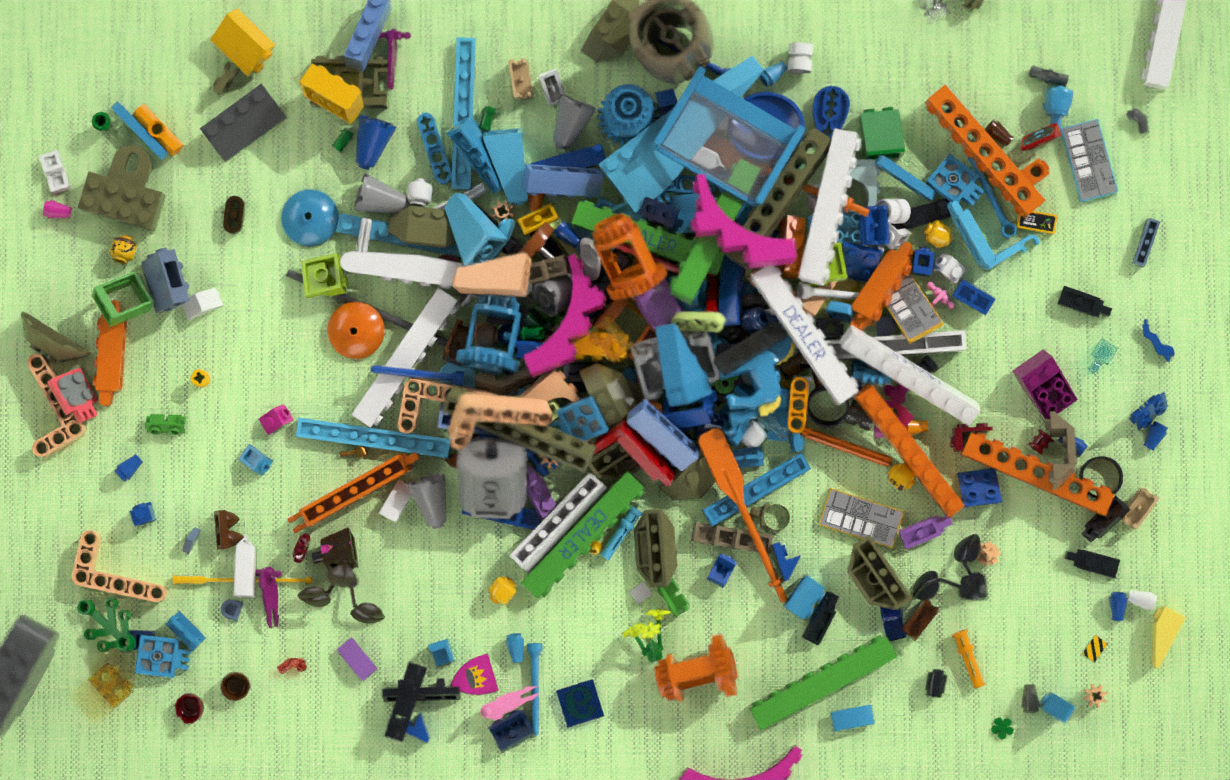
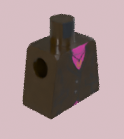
(336, 549)

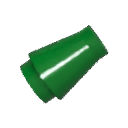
(98, 119)

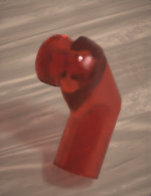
(298, 663)

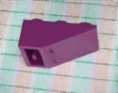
(1045, 384)

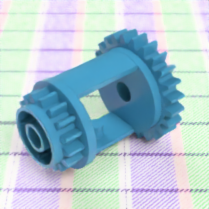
(626, 113)
(487, 359)

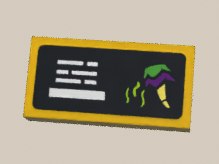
(1038, 222)

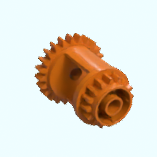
(636, 278)
(715, 667)

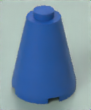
(372, 140)

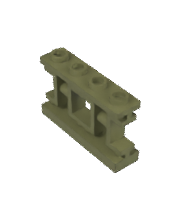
(369, 102)

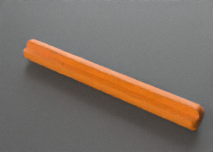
(846, 446)

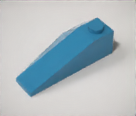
(471, 144)
(681, 372)

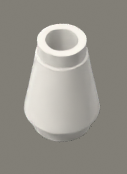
(1143, 599)

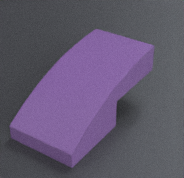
(357, 659)

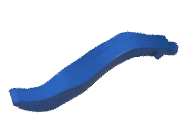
(1161, 349)

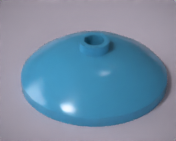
(314, 230)

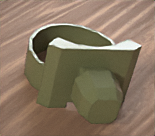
(757, 512)

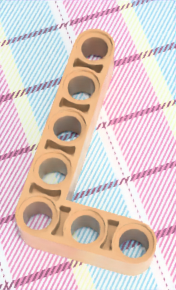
(423, 392)
(497, 409)
(67, 423)
(110, 579)

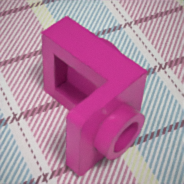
(275, 419)

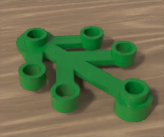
(109, 626)

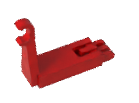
(640, 450)

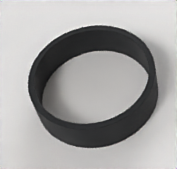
(826, 424)
(1112, 461)

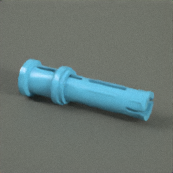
(626, 524)

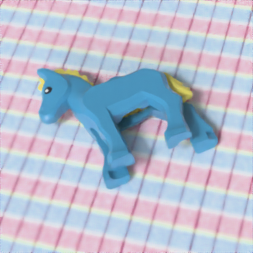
(764, 381)

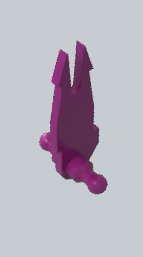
(392, 37)
(269, 593)

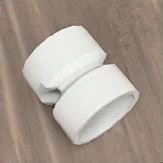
(800, 59)
(898, 210)

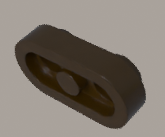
(234, 215)

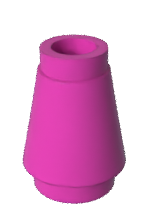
(56, 210)

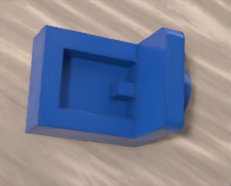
(721, 570)

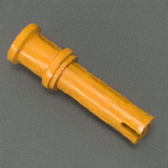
(963, 649)

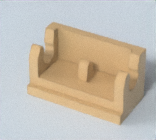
(520, 79)
(1140, 507)

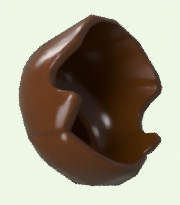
(235, 686)

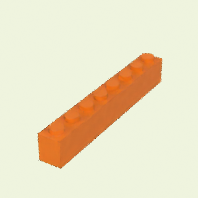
(908, 450)

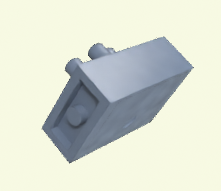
(165, 280)

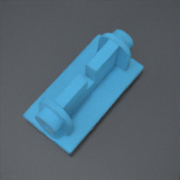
(749, 457)
(185, 631)

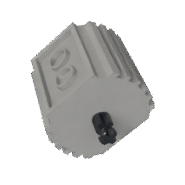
(492, 478)

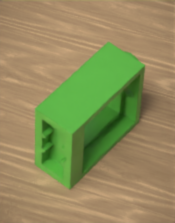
(101, 298)

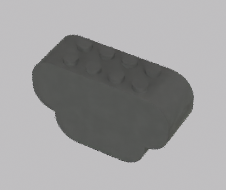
(23, 662)

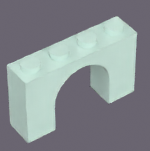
(866, 175)

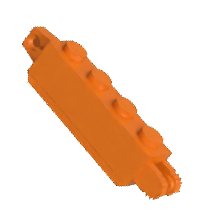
(881, 286)
(110, 358)

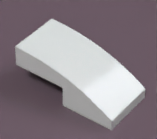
(55, 172)
(396, 501)

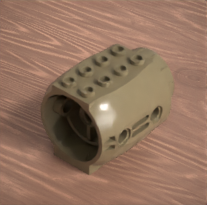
(656, 19)

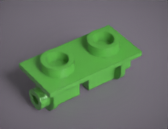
(174, 425)
(676, 604)

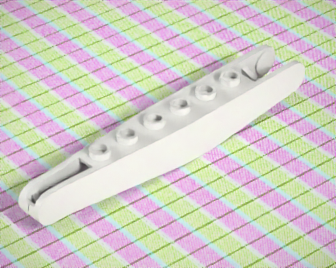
(406, 267)

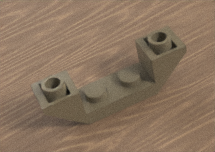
(507, 384)
(1060, 428)

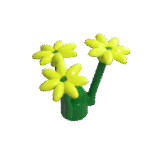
(652, 650)

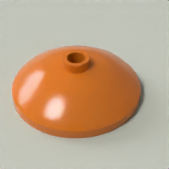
(368, 325)

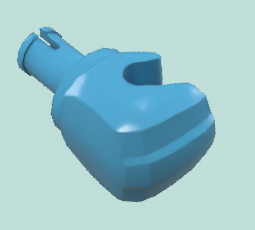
(1057, 103)

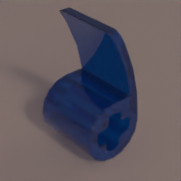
(892, 623)

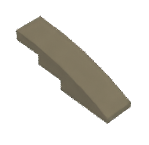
(548, 269)
(728, 537)

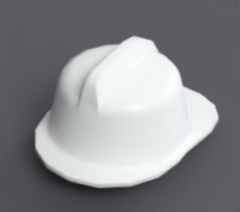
(590, 259)

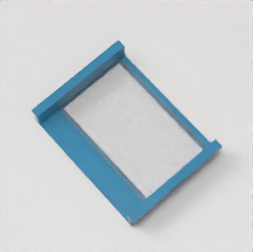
(727, 140)

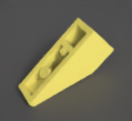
(1165, 629)

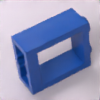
(690, 417)

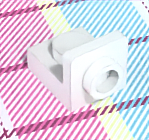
(896, 237)

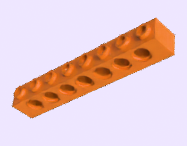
(983, 141)
(971, 451)

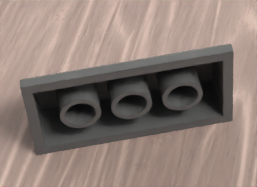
(243, 122)

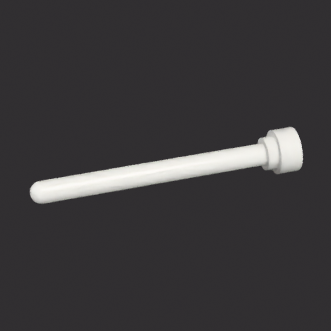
(805, 291)

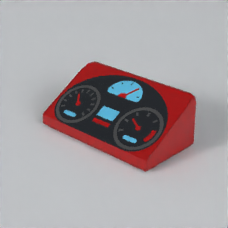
(1040, 137)

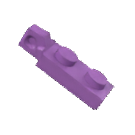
(539, 494)
(924, 530)

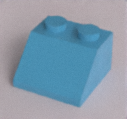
(804, 597)

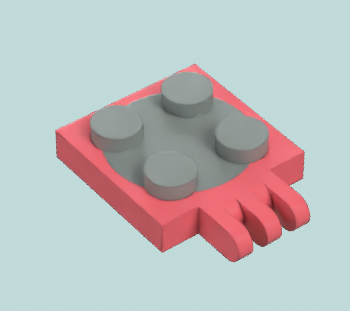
(74, 394)

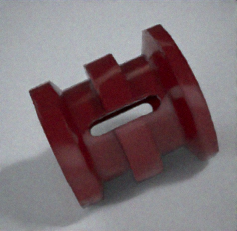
(1040, 442)

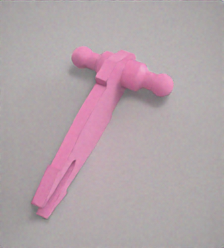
(940, 296)
(506, 703)

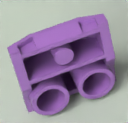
(658, 305)

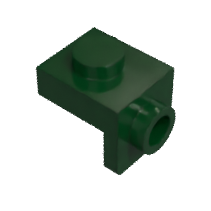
(534, 320)

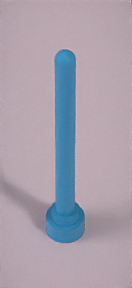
(535, 650)

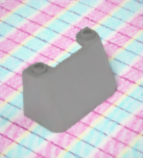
(648, 362)

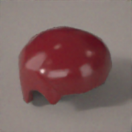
(189, 708)

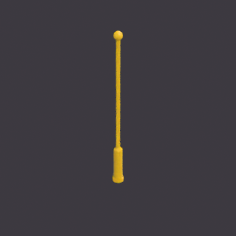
(202, 580)

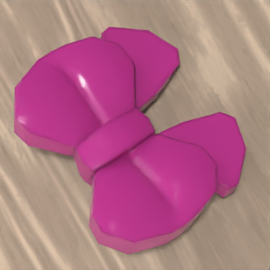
(897, 393)

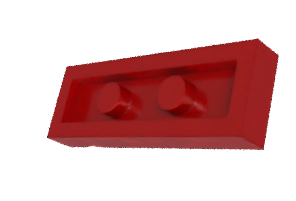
(713, 296)

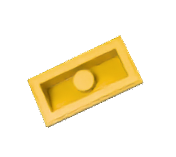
(535, 219)

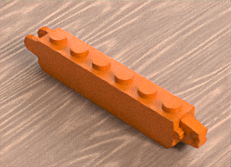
(354, 490)

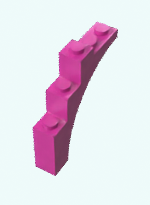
(731, 237)
(557, 349)
(777, 772)

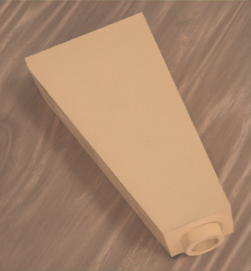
(495, 277)

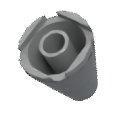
(570, 120)
(378, 197)
(553, 294)
(430, 498)

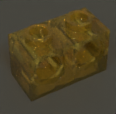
(614, 335)
(107, 690)

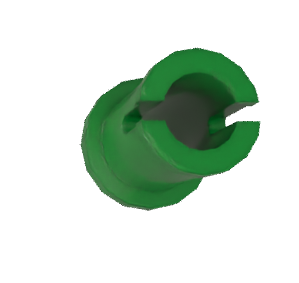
(487, 117)
(342, 140)
(528, 334)

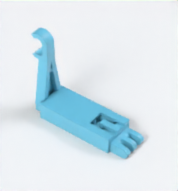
(976, 241)

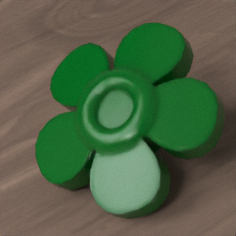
(1002, 727)

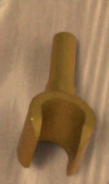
(361, 451)

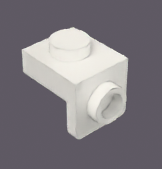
(949, 267)

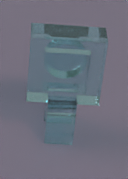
(1103, 354)

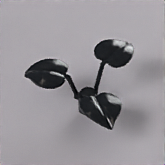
(972, 586)

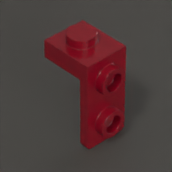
(956, 439)

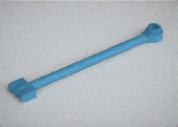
(991, 196)

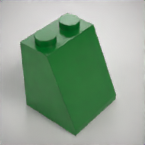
(881, 133)

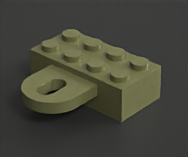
(124, 194)

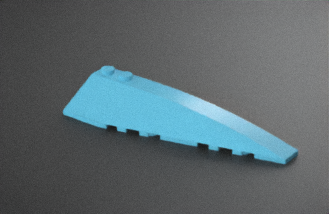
(643, 172)

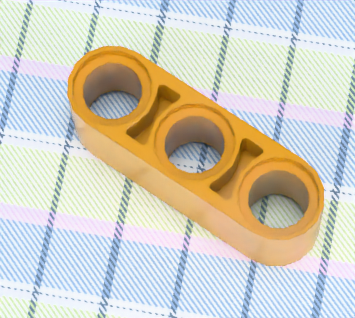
(800, 413)

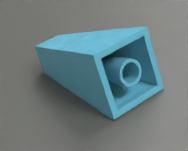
(508, 158)
(473, 231)

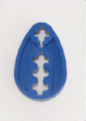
(841, 110)

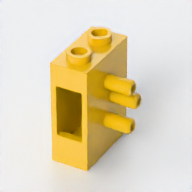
(243, 42)

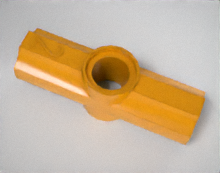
(166, 137)

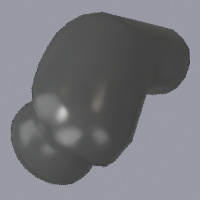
(1140, 117)

